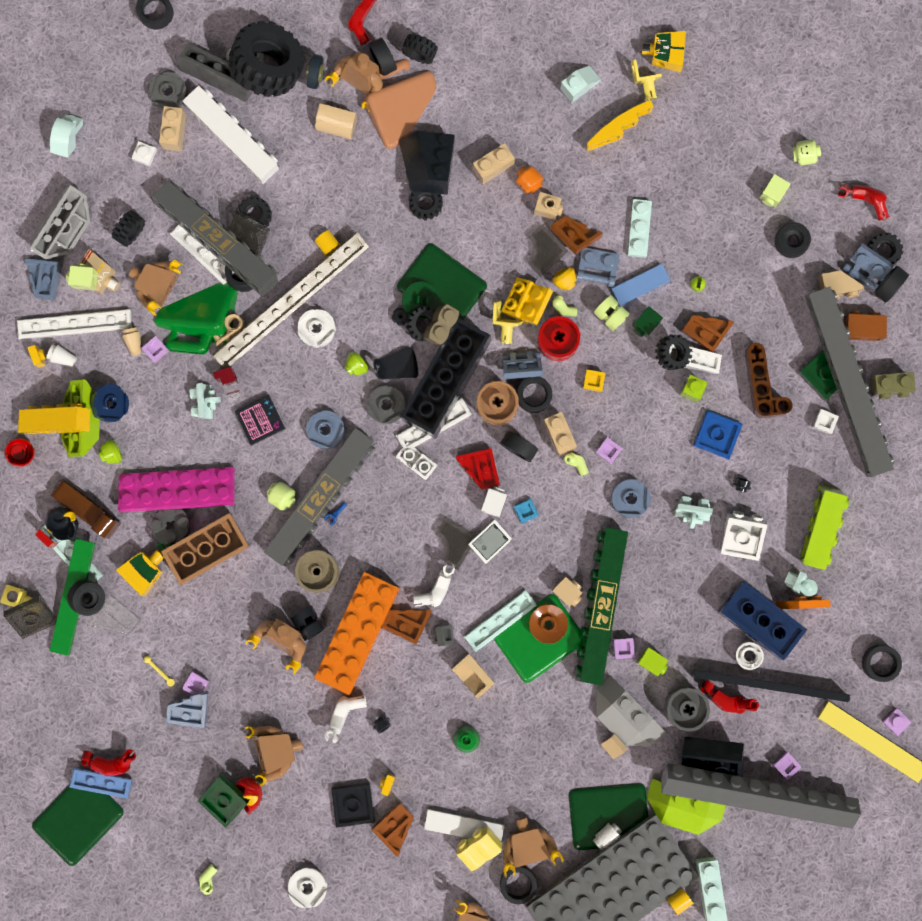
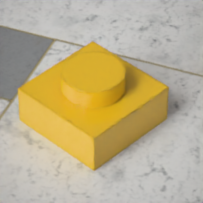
(37, 356)
(594, 380)
(386, 783)

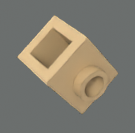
(548, 206)
(568, 592)

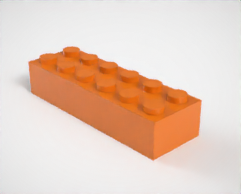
(357, 633)

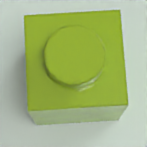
(693, 388)
(653, 662)

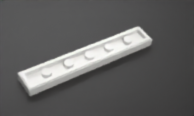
(74, 324)

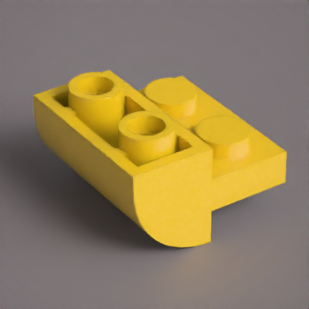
(526, 301)

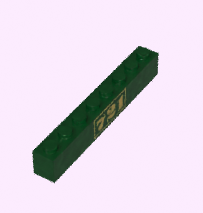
(601, 606)

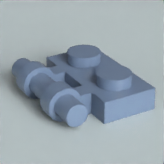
(872, 263)
(522, 365)

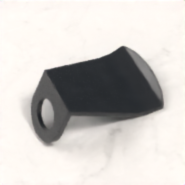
(397, 366)

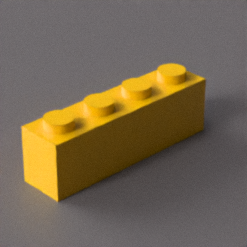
(54, 420)

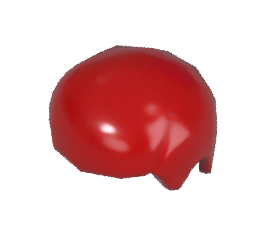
(19, 452)

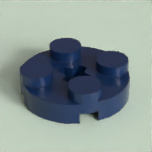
(99, 403)

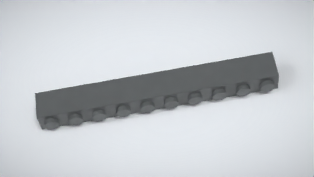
(849, 382)
(760, 795)

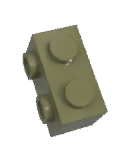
(893, 384)

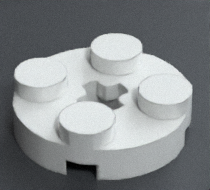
(316, 317)
(307, 899)

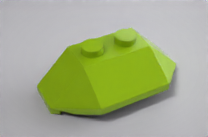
(80, 443)
(682, 812)

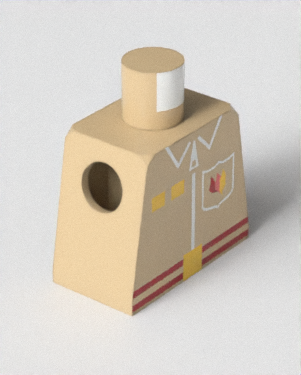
(105, 272)

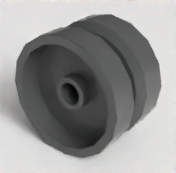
(695, 716)

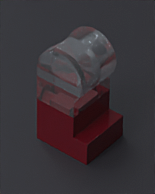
(232, 391)

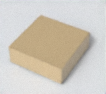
(614, 746)

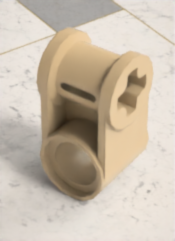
(230, 331)

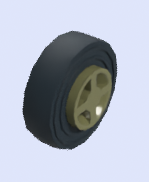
(315, 71)

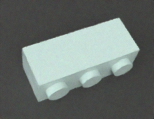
(711, 889)

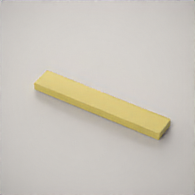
(871, 741)

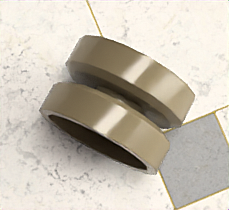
(328, 574)

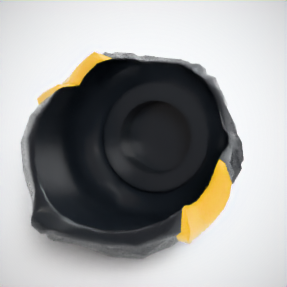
(62, 523)

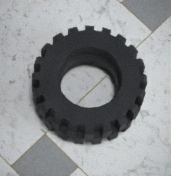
(272, 41)

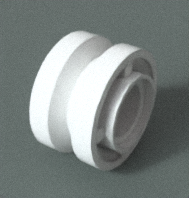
(753, 664)

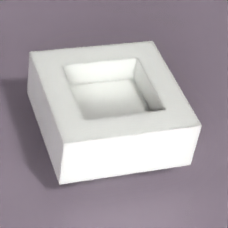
(144, 153)
(825, 421)

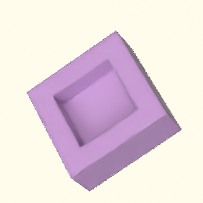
(155, 349)
(609, 450)
(624, 648)
(195, 683)
(896, 721)
(787, 765)

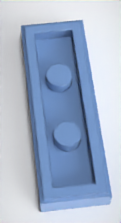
(640, 285)
(95, 782)

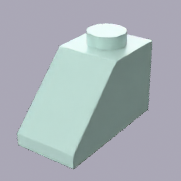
(579, 83)

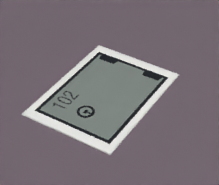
(490, 541)

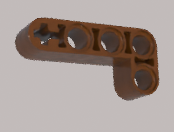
(764, 381)
(86, 509)

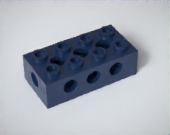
(775, 618)

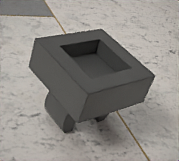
(444, 635)

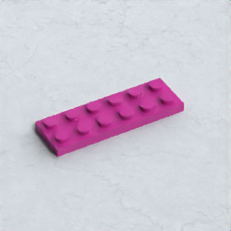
(176, 489)

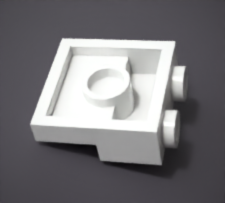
(743, 535)

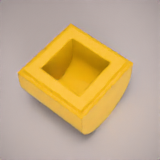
(327, 242)
(680, 901)

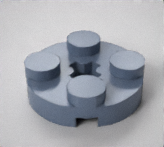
(320, 420)
(622, 505)

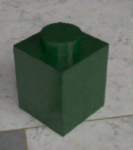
(647, 322)

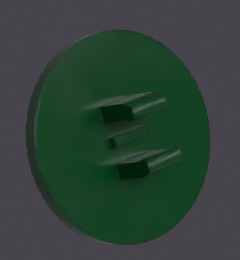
(418, 295)

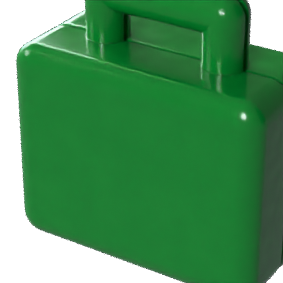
(198, 316)
(530, 656)

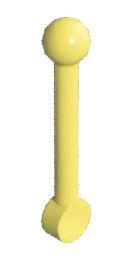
(170, 682)

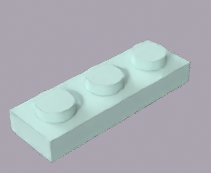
(639, 228)

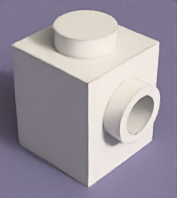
(494, 502)

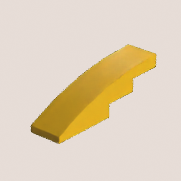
(614, 130)

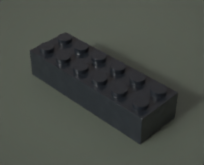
(446, 378)

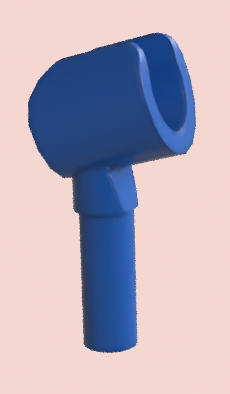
(336, 513)

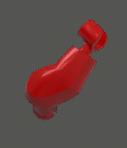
(357, 20)
(870, 195)
(731, 704)
(108, 767)

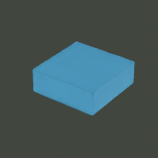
(526, 511)

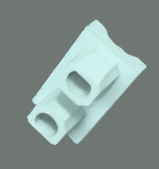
(206, 401)
(693, 514)
(801, 584)

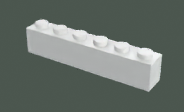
(230, 134)

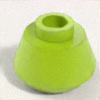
(355, 364)
(110, 452)

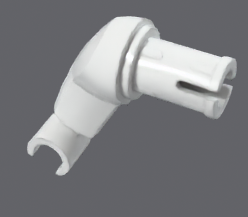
(439, 590)
(340, 714)

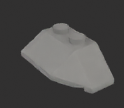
(61, 225)
(625, 716)

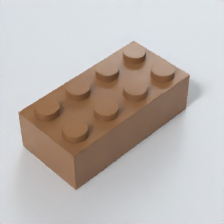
(205, 549)

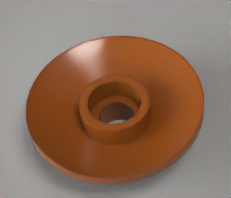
(556, 631)

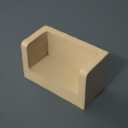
(473, 676)

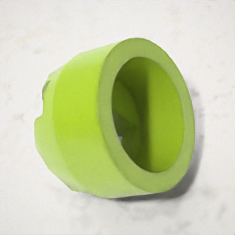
(693, 283)

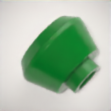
(470, 734)

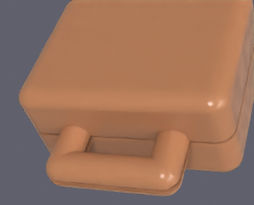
(399, 105)

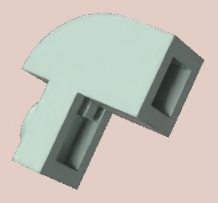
(64, 135)

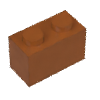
(866, 327)

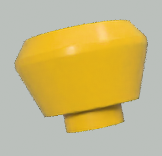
(565, 278)

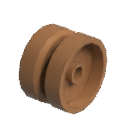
(499, 392)

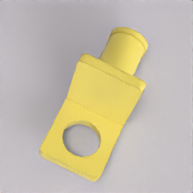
(648, 81)
(506, 325)
(22, 596)

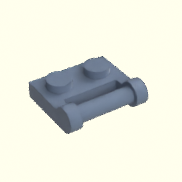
(599, 261)

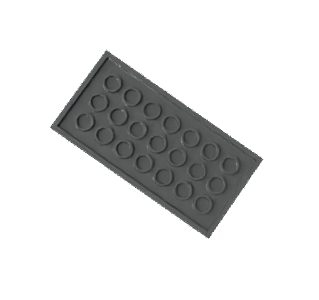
(620, 880)

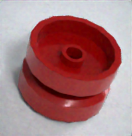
(566, 330)

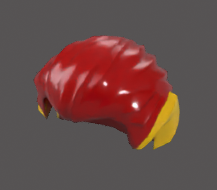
(252, 791)

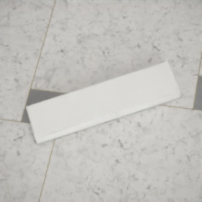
(205, 257)
(416, 437)
(459, 825)

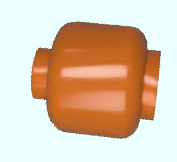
(529, 179)

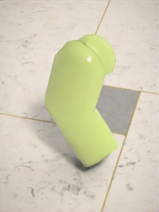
(561, 307)
(577, 461)
(205, 879)

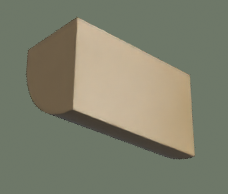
(335, 121)

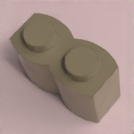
(442, 320)

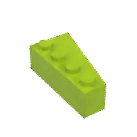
(824, 527)

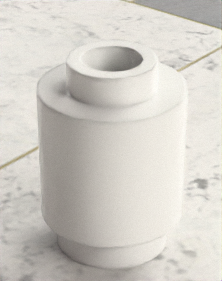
(607, 835)

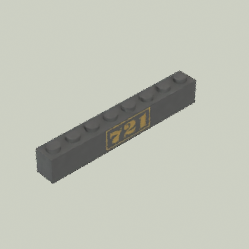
(215, 238)
(319, 497)

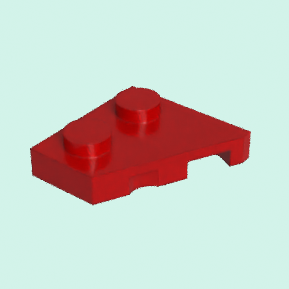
(481, 468)

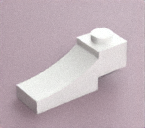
(701, 360)

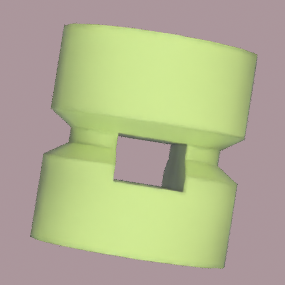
(616, 317)

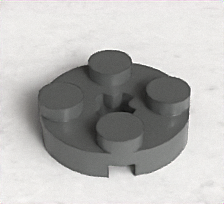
(162, 83)
(376, 401)
(170, 536)

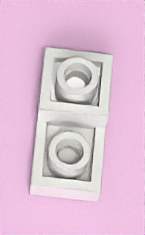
(417, 462)

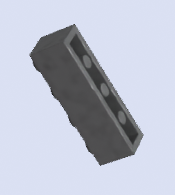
(211, 71)

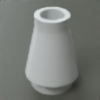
(60, 356)

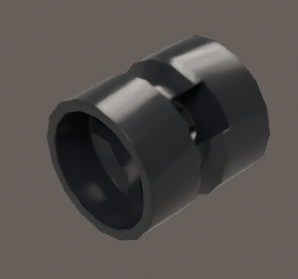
(311, 629)

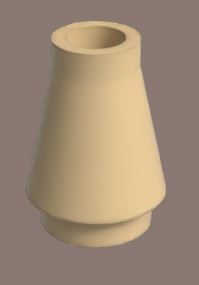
(132, 340)

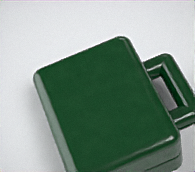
(451, 280)
(596, 806)
(76, 822)

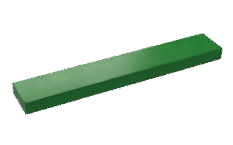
(67, 618)

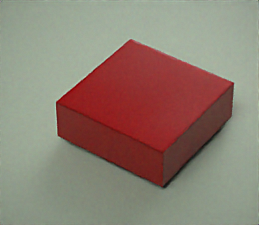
(46, 538)

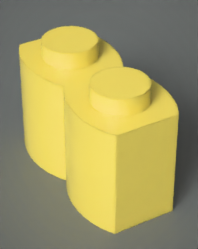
(479, 848)

